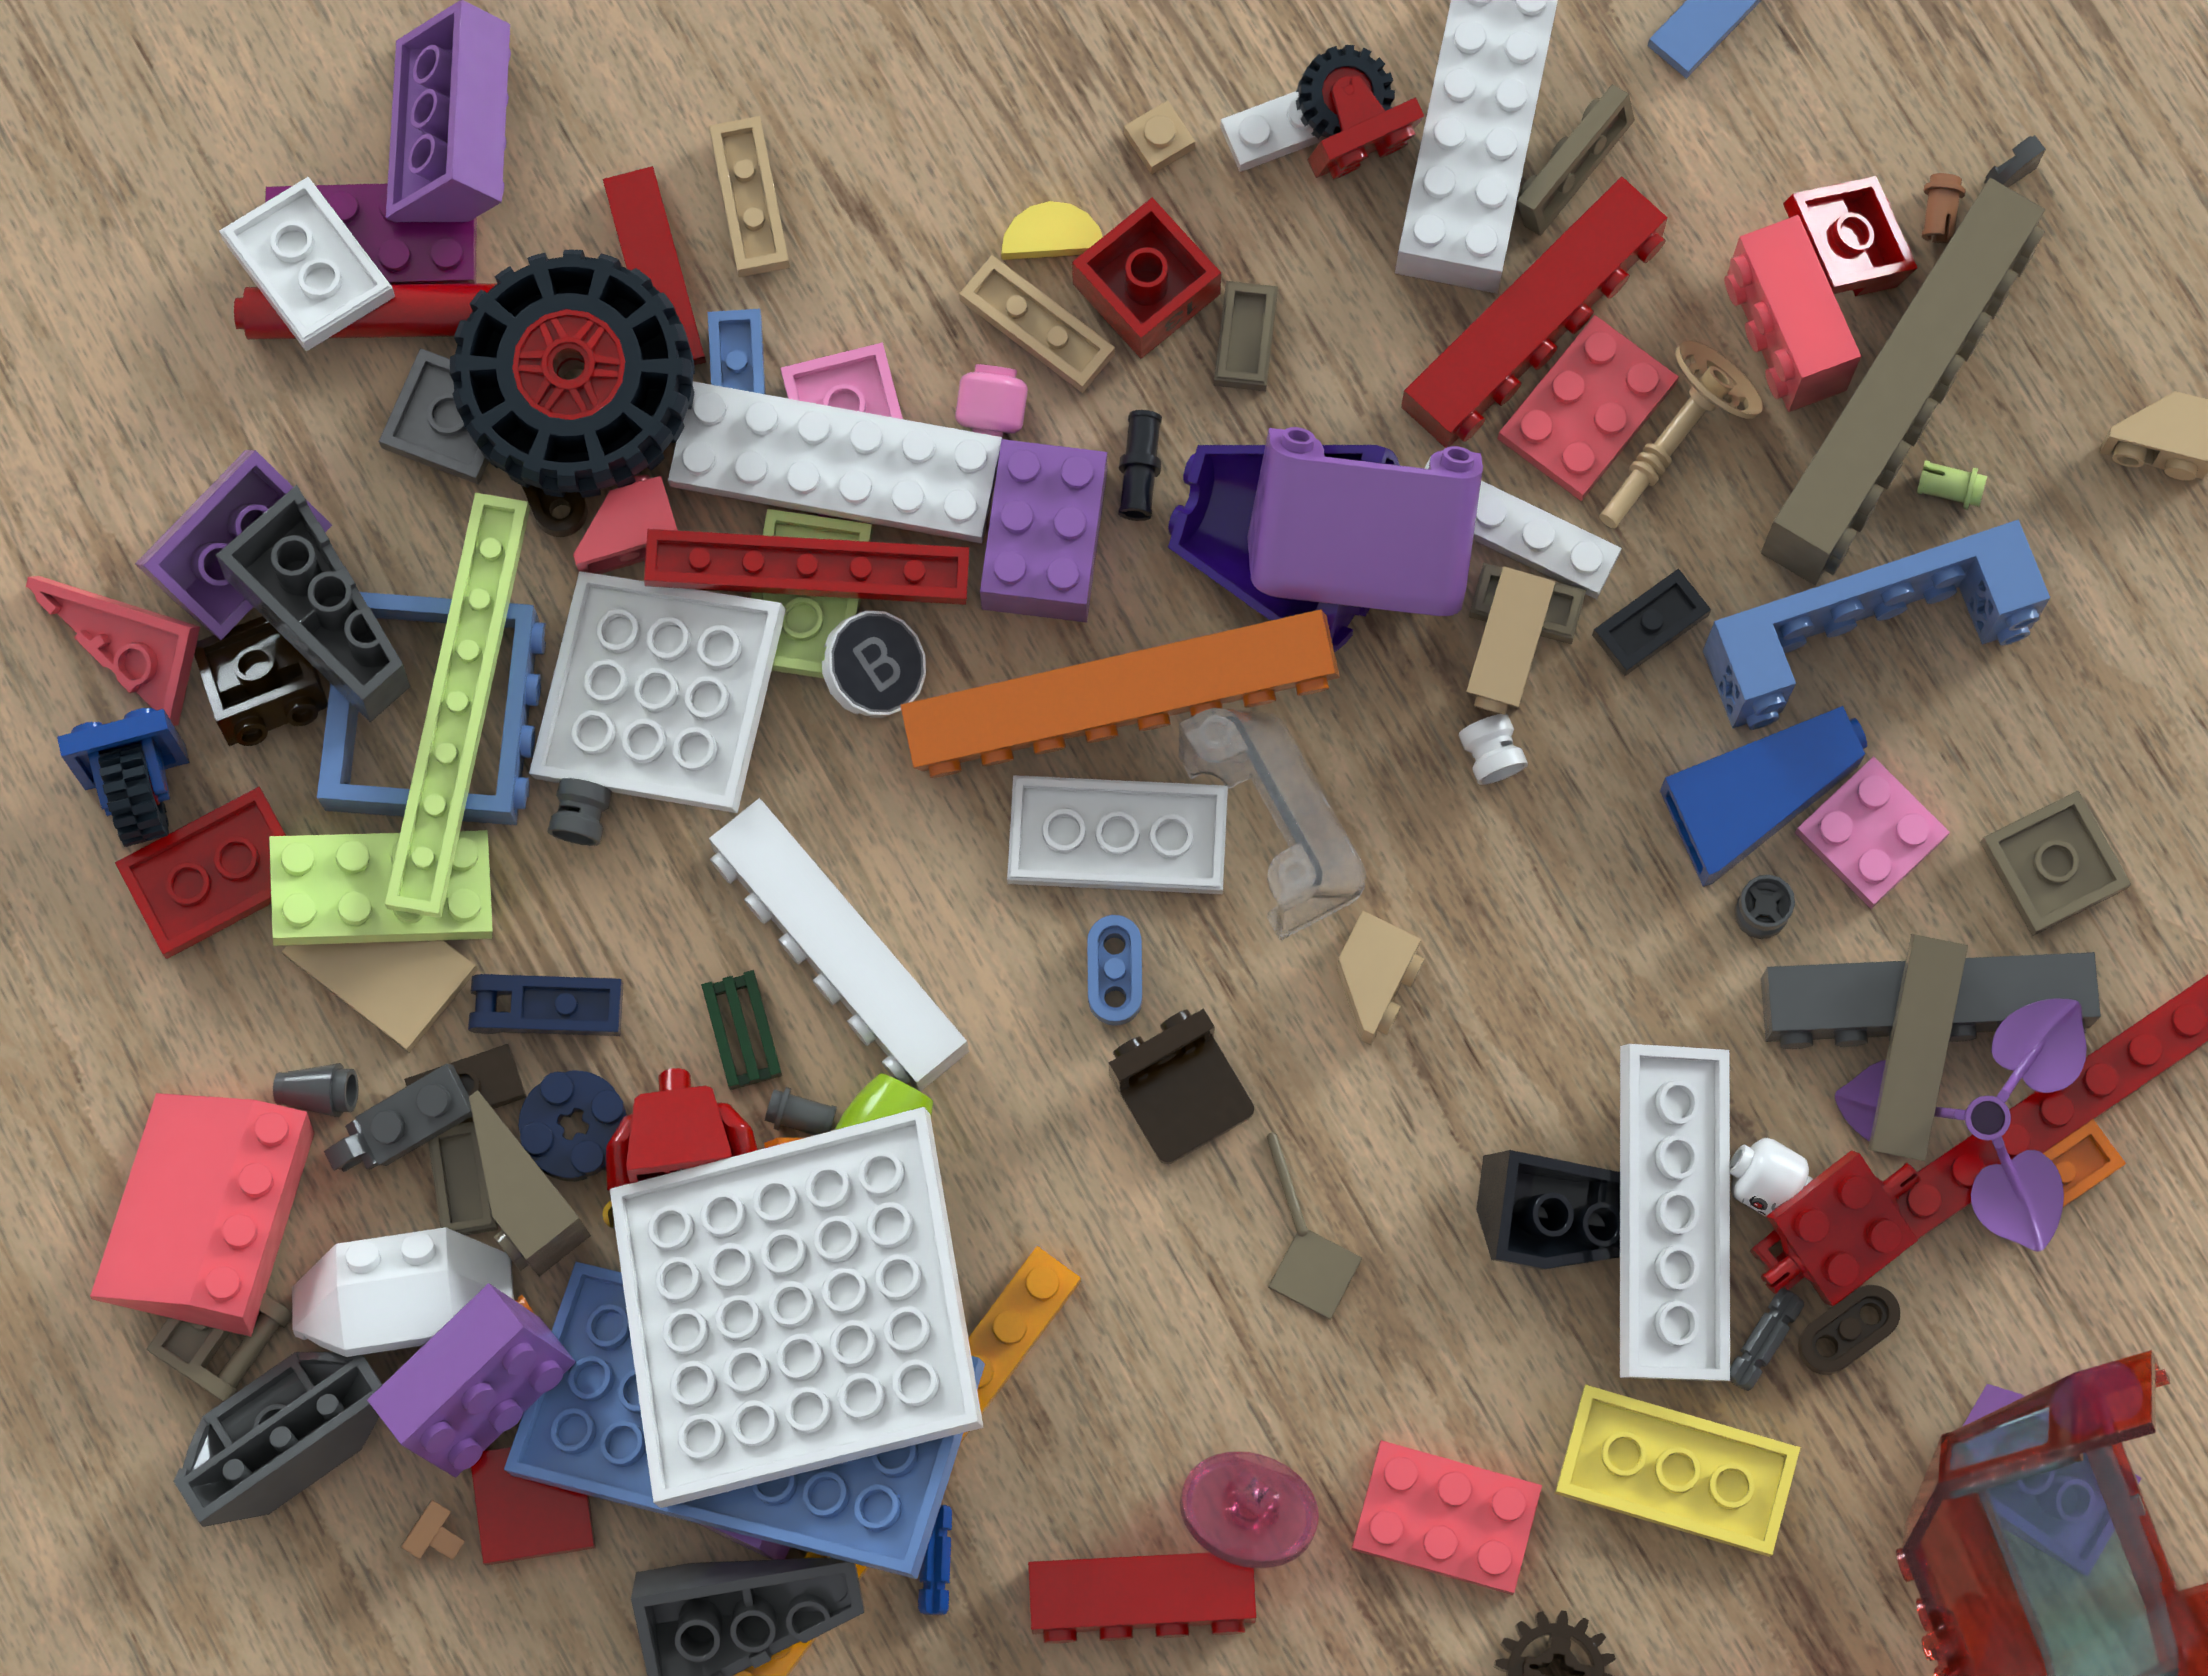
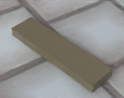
(1918, 1047)

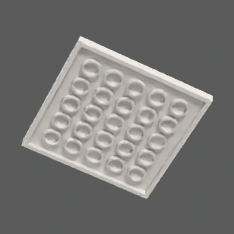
(794, 1308)

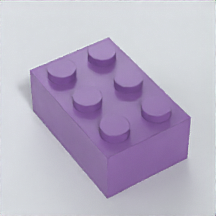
(1044, 530)
(471, 1381)

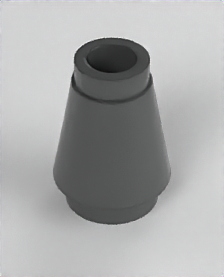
(318, 1089)

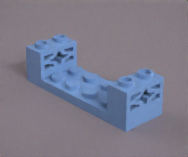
(1989, 568)

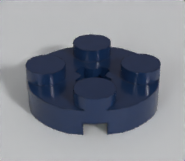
(559, 1097)

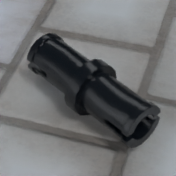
(1140, 465)

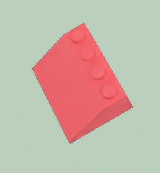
(205, 1210)

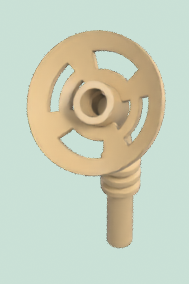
(1707, 392)

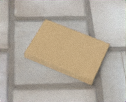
(389, 983)

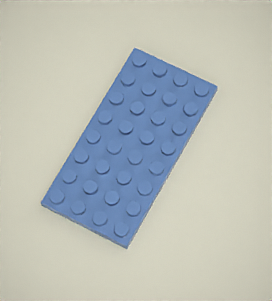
(592, 1442)

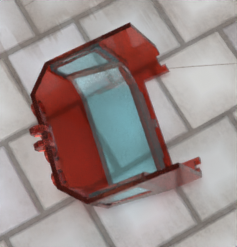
(2042, 1542)

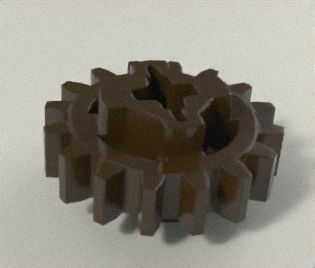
(1557, 1647)

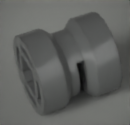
(579, 811)
(1771, 898)

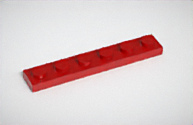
(806, 566)

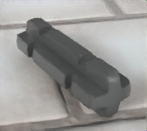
(1765, 1339)

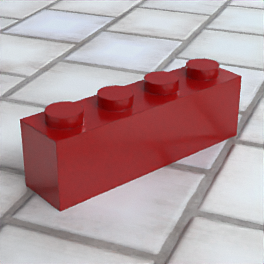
(1139, 1594)

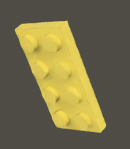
(1677, 1470)

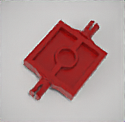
(1841, 1228)

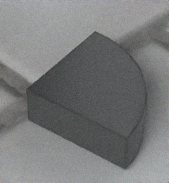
(2025, 161)

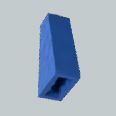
(1755, 790)

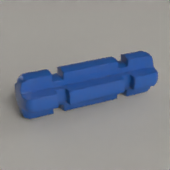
(936, 1567)

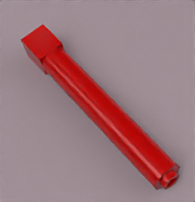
(413, 312)

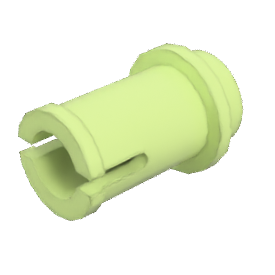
(1952, 484)

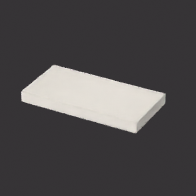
(1117, 834)

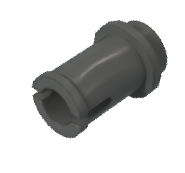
(799, 1113)

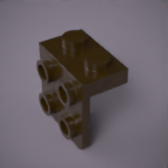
(1180, 1086)

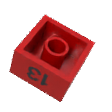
(1146, 278)

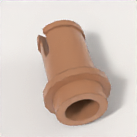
(1942, 206)

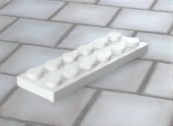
(836, 462)
(1674, 1213)

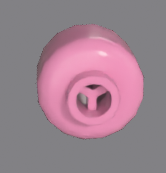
(991, 400)

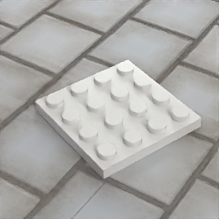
(658, 691)

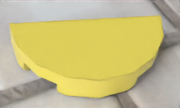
(1049, 231)

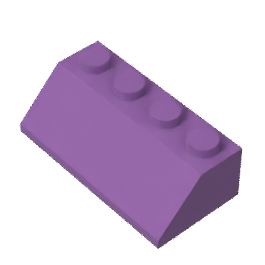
(449, 117)

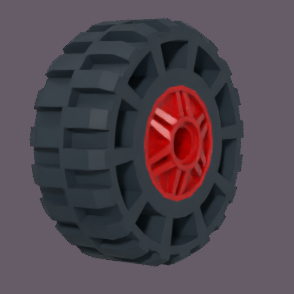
(564, 319)

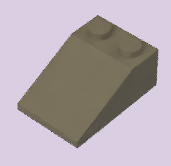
(531, 1212)

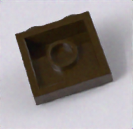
(257, 682)

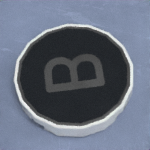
(873, 664)

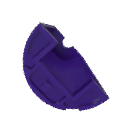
(1216, 524)

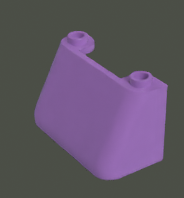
(1363, 527)

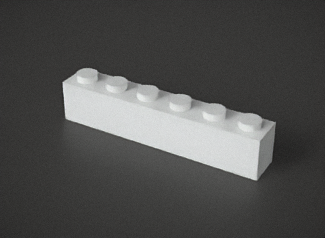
(838, 945)

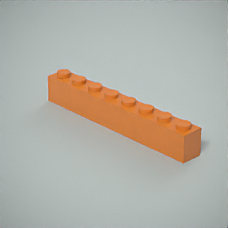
(1120, 692)

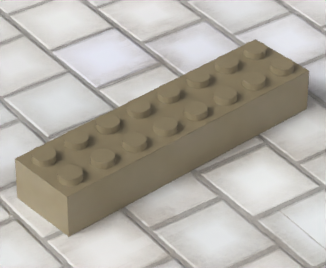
(1905, 383)

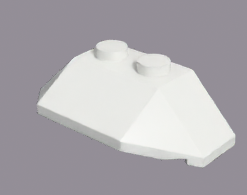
(393, 1289)

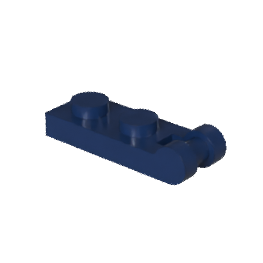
(547, 1005)

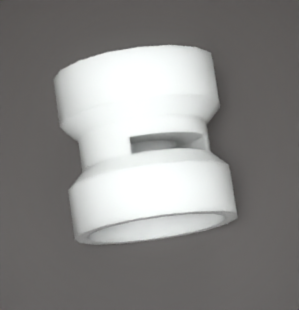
(1493, 749)

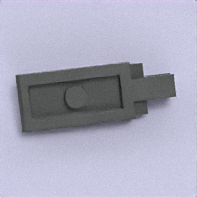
(403, 1121)

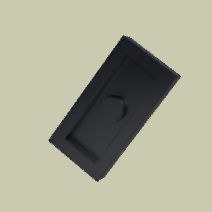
(1651, 622)

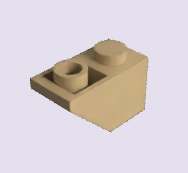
(2164, 436)
(1372, 970)

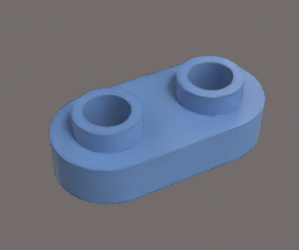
(1114, 971)

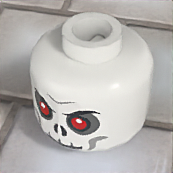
(1767, 1175)

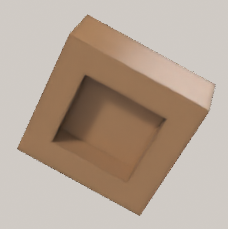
(429, 1532)

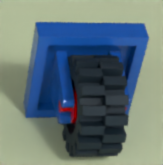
(128, 769)

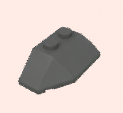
(278, 1436)

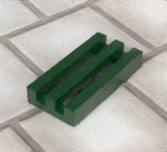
(730, 986)

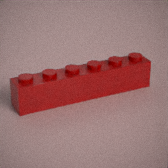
(1534, 313)

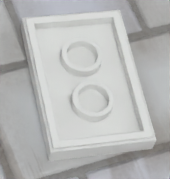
(307, 263)

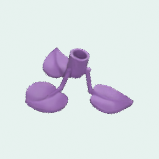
(2023, 1194)

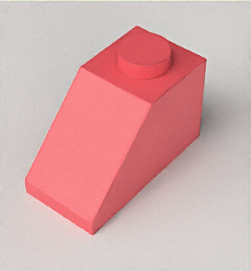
(621, 524)

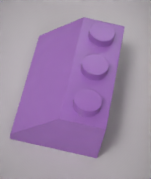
(185, 556)

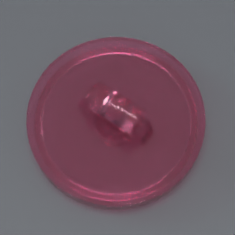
(1249, 1509)

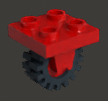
(1349, 104)

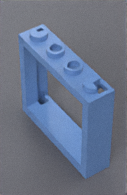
(518, 737)

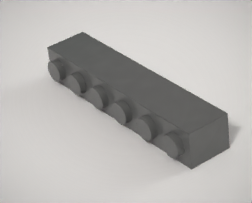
(1861, 998)

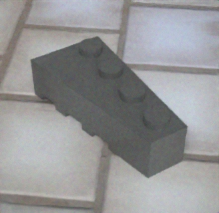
(309, 597)

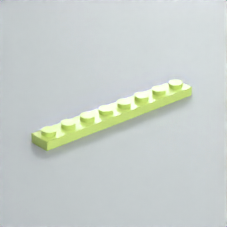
(457, 706)

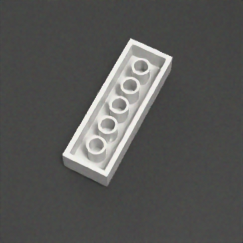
(1475, 142)

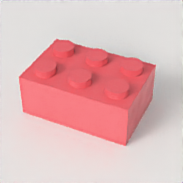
(1792, 314)

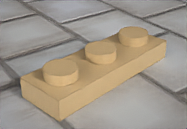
(749, 196)
(1037, 323)

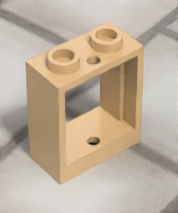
(1509, 640)

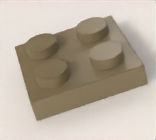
(2055, 863)

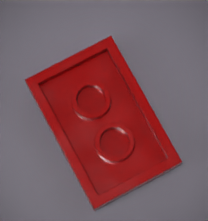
(204, 873)

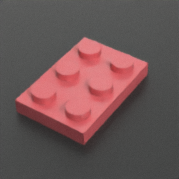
(1588, 407)
(1447, 1517)

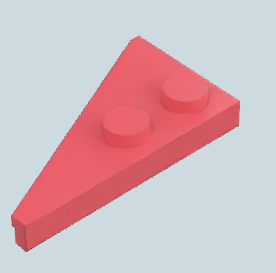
(140, 646)

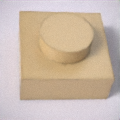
(1159, 137)

